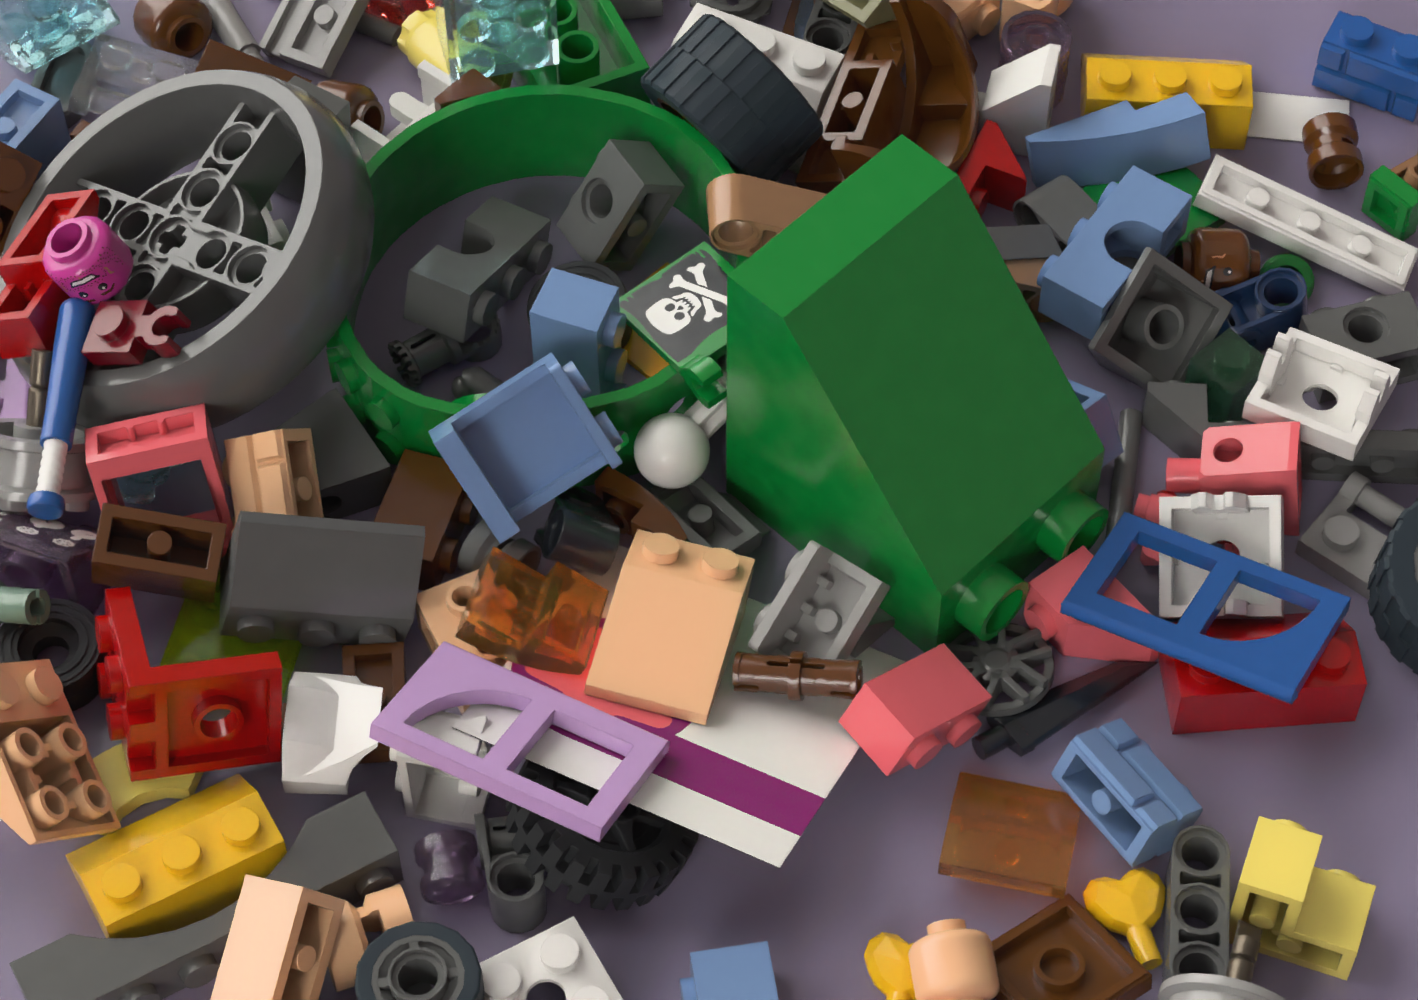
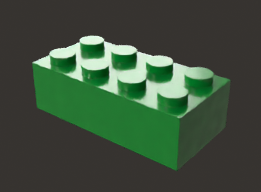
(592, 51)

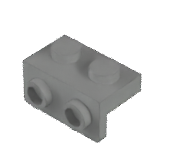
(818, 607)

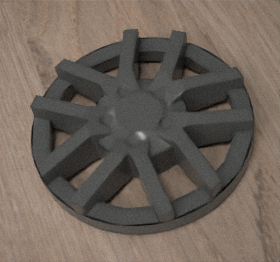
(1005, 664)

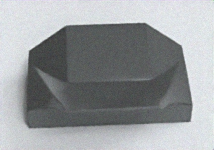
(713, 517)

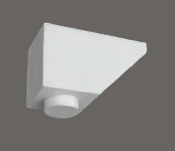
(1022, 96)

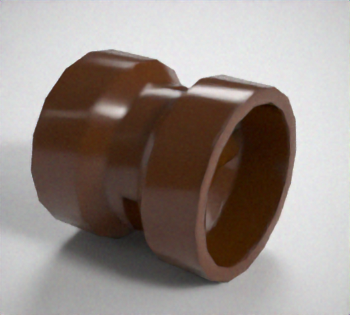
(1332, 151)

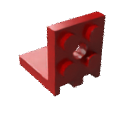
(162, 707)

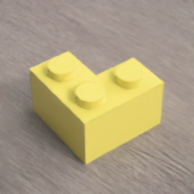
(1303, 910)

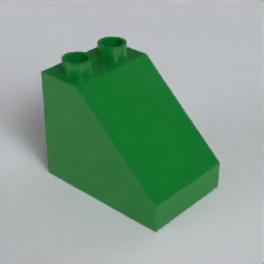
(906, 401)

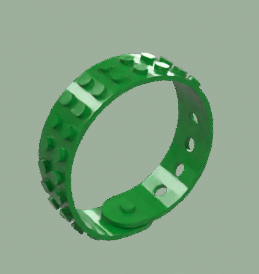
(490, 142)

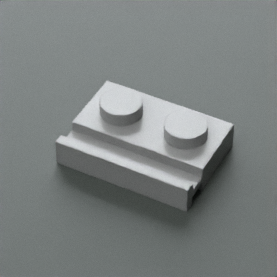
(312, 32)

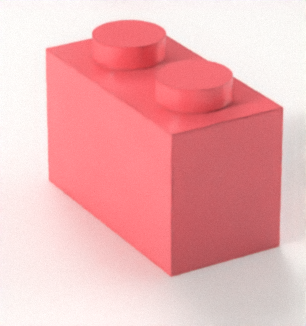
(916, 710)

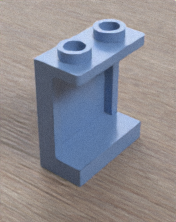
(526, 443)

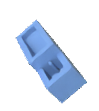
(1115, 138)

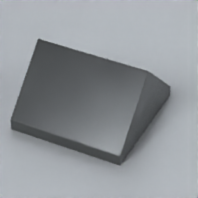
(1157, 322)

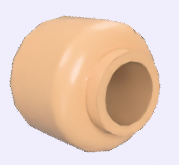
(953, 963)

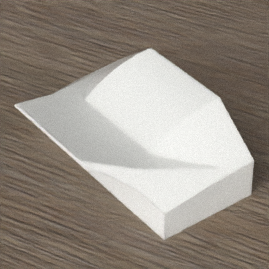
(326, 731)

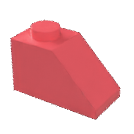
(1073, 636)

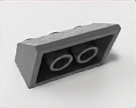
(320, 580)

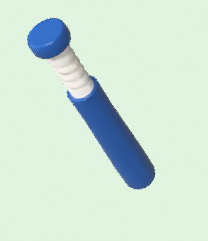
(62, 406)

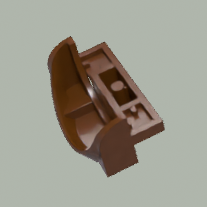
(874, 106)

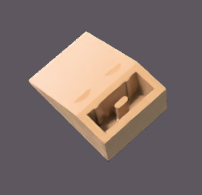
(45, 765)

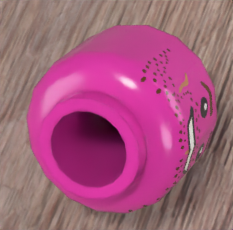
(87, 259)

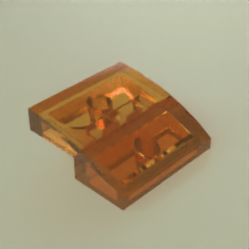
(533, 616)
(1010, 835)

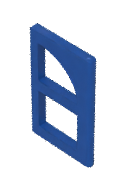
(1268, 665)

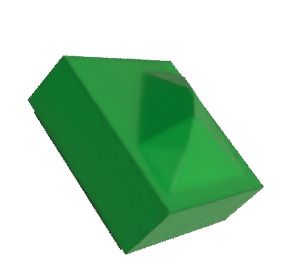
(1391, 203)

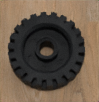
(627, 866)

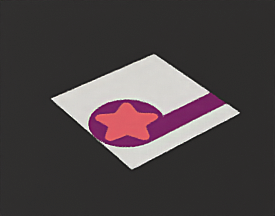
(740, 778)

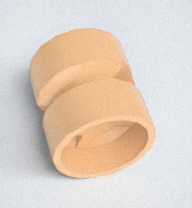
(379, 912)

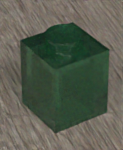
(1230, 371)

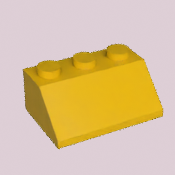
(1216, 85)
(179, 861)

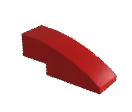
(30, 296)

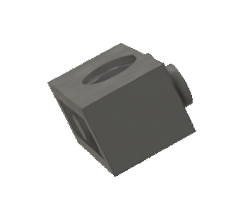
(620, 204)
(1377, 328)

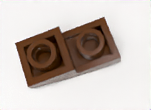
(634, 506)

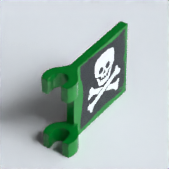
(685, 318)

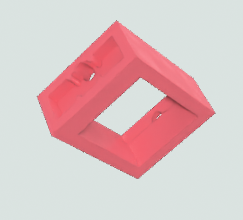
(157, 443)

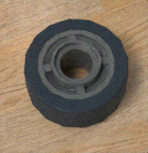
(415, 955)

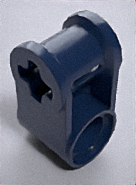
(1254, 310)

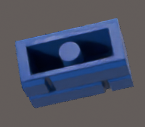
(1370, 65)

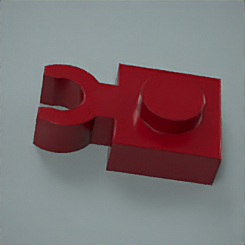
(129, 328)

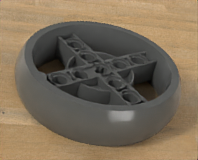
(204, 237)

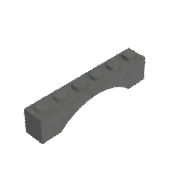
(335, 853)

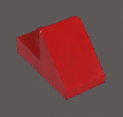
(992, 171)

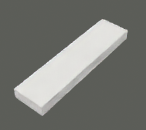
(1306, 227)

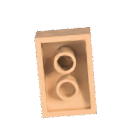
(671, 626)

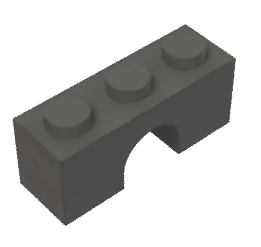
(497, 258)

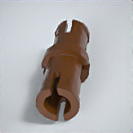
(797, 675)

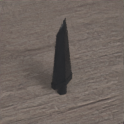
(1055, 710)

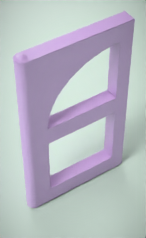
(461, 678)

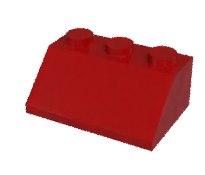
(1210, 703)

